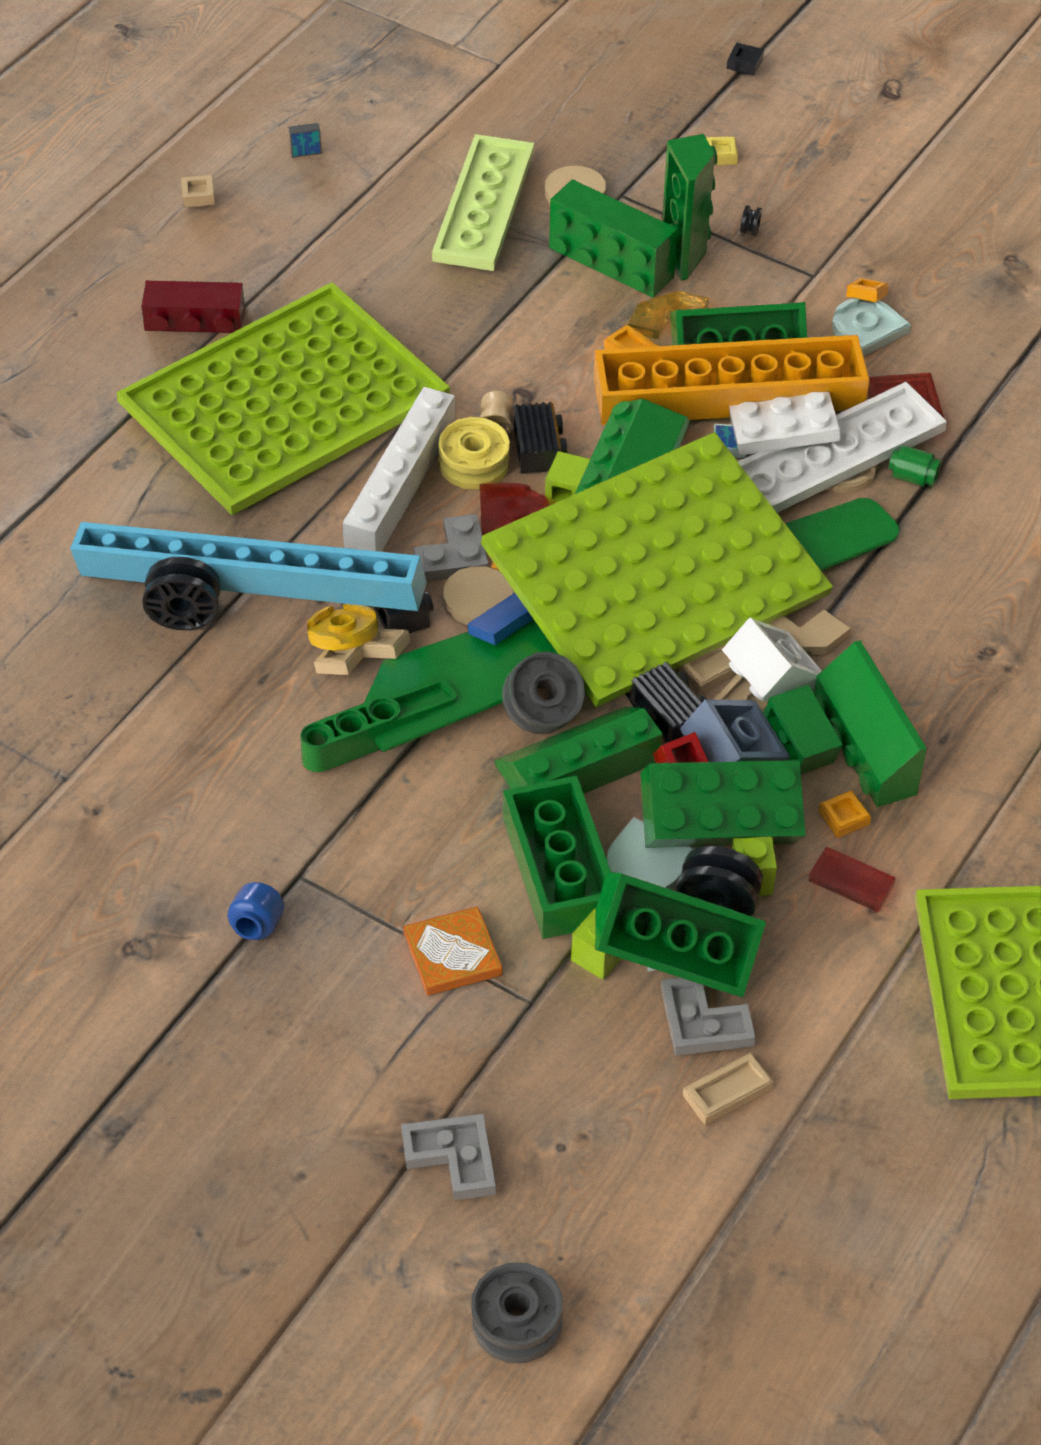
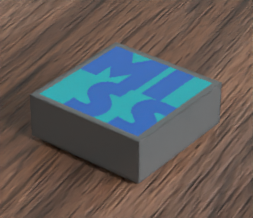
(305, 140)

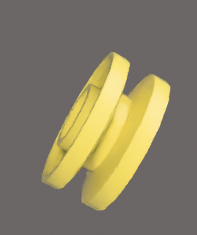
(473, 452)

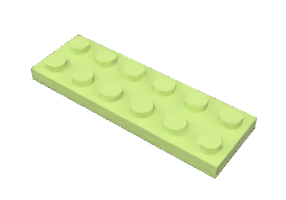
(483, 202)

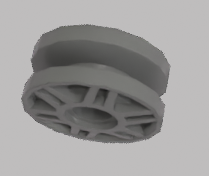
(558, 678)
(523, 1336)

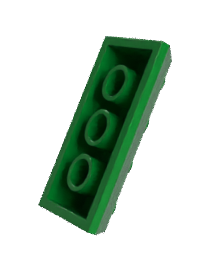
(688, 198)
(738, 323)
(631, 437)
(872, 726)
(594, 751)
(676, 933)

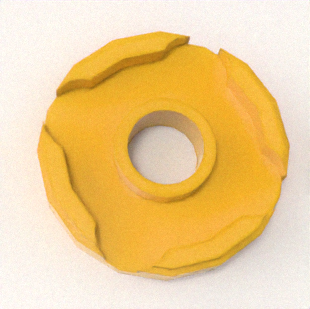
(342, 627)

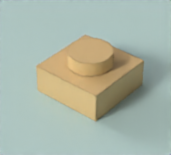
(197, 191)

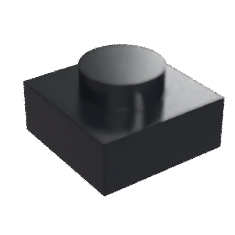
(745, 59)

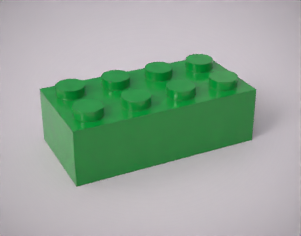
(612, 238)
(721, 801)
(556, 852)

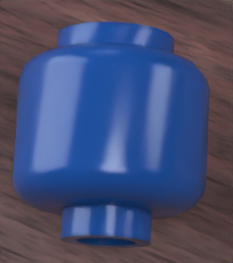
(255, 911)

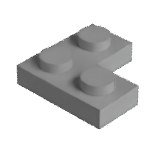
(460, 551)
(699, 1028)
(455, 1142)

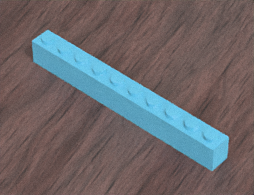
(257, 565)

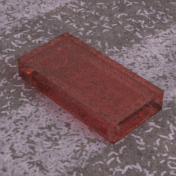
(852, 879)

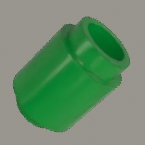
(915, 466)

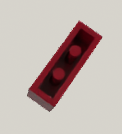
(193, 306)

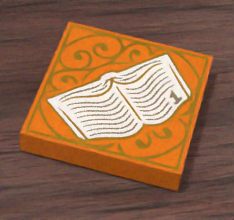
(452, 950)

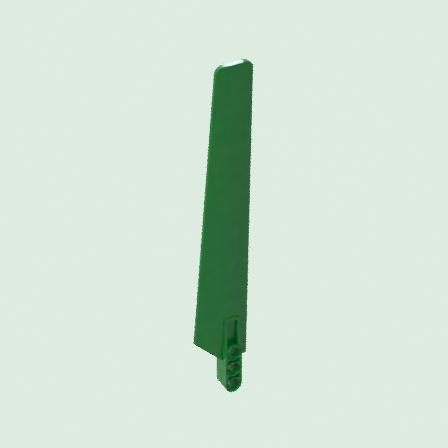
(467, 675)

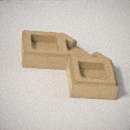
(817, 635)
(385, 644)

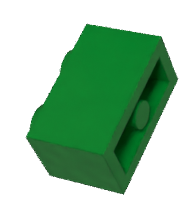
(804, 728)

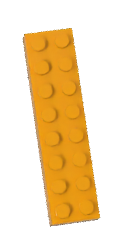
(712, 376)

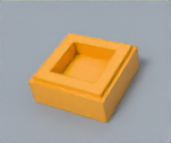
(867, 289)
(844, 814)

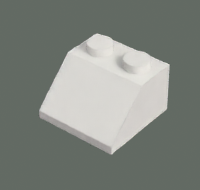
(770, 660)

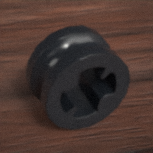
(751, 220)

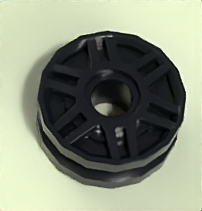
(181, 593)
(721, 878)

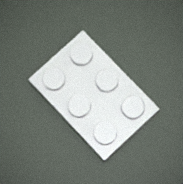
(784, 423)

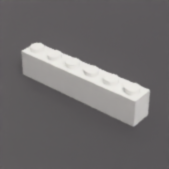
(399, 472)

